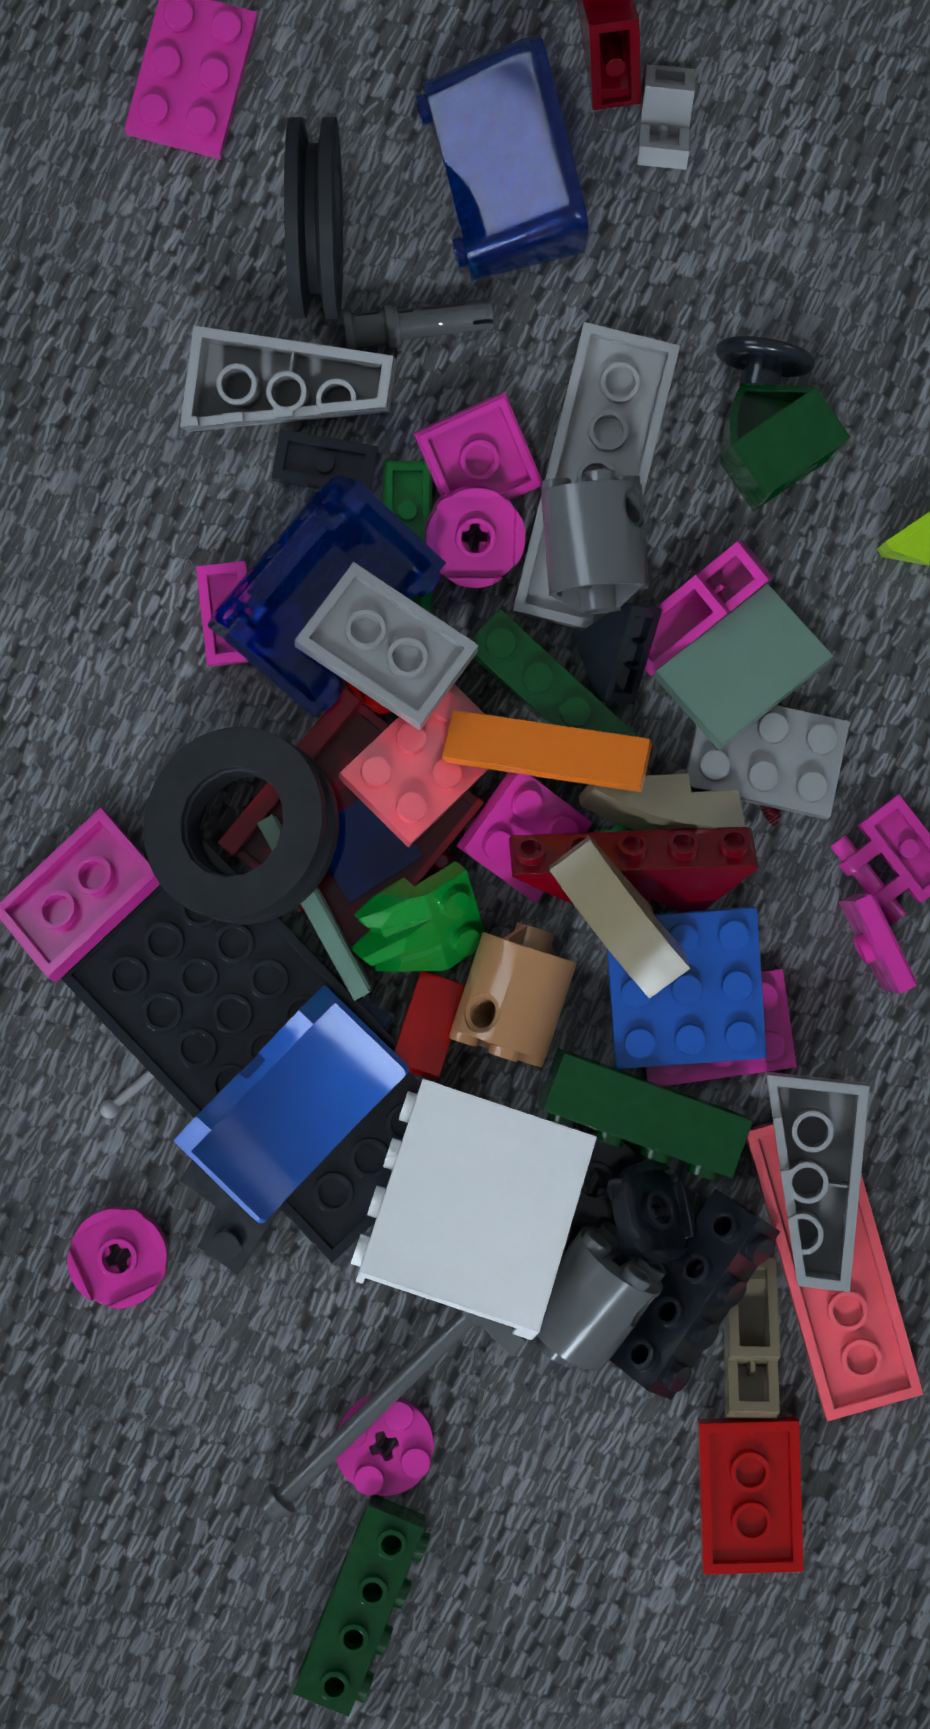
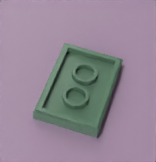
(743, 666)

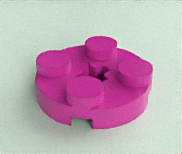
(494, 515)
(110, 1284)
(410, 1456)

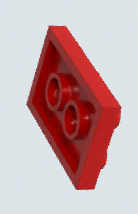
(750, 1495)

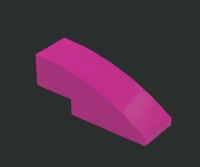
(705, 601)

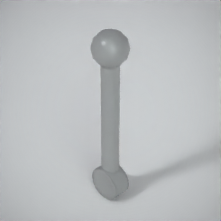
(110, 1108)

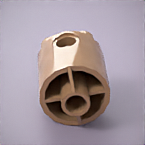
(514, 995)

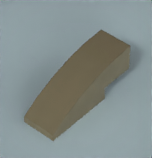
(665, 805)
(620, 917)
(753, 1349)

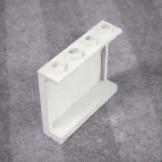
(475, 1206)

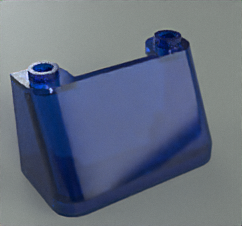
(506, 160)
(300, 571)

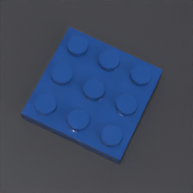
(706, 1012)

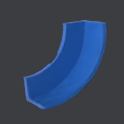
(292, 1104)

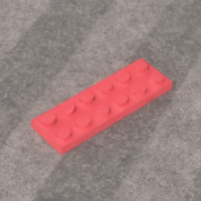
(850, 1337)

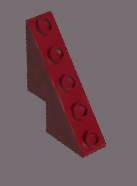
(611, 51)
(670, 866)

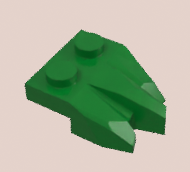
(421, 924)

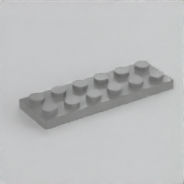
(605, 423)

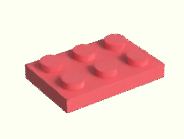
(406, 776)

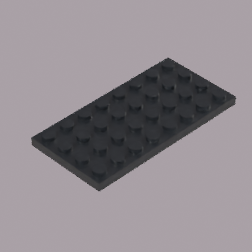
(199, 1007)

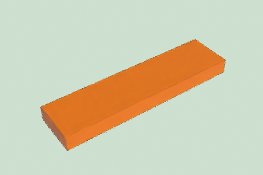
(547, 750)

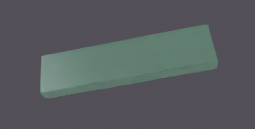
(325, 925)

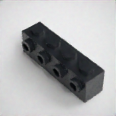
(696, 1295)

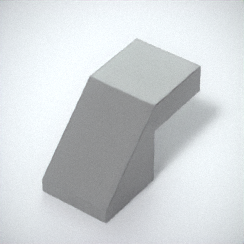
(666, 117)

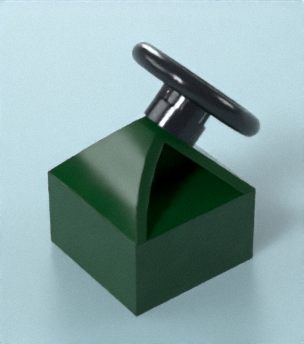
(774, 429)

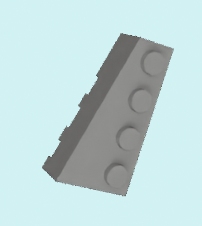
(271, 380)
(820, 1160)

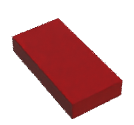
(428, 1023)

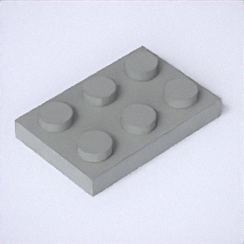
(386, 646)
(778, 762)

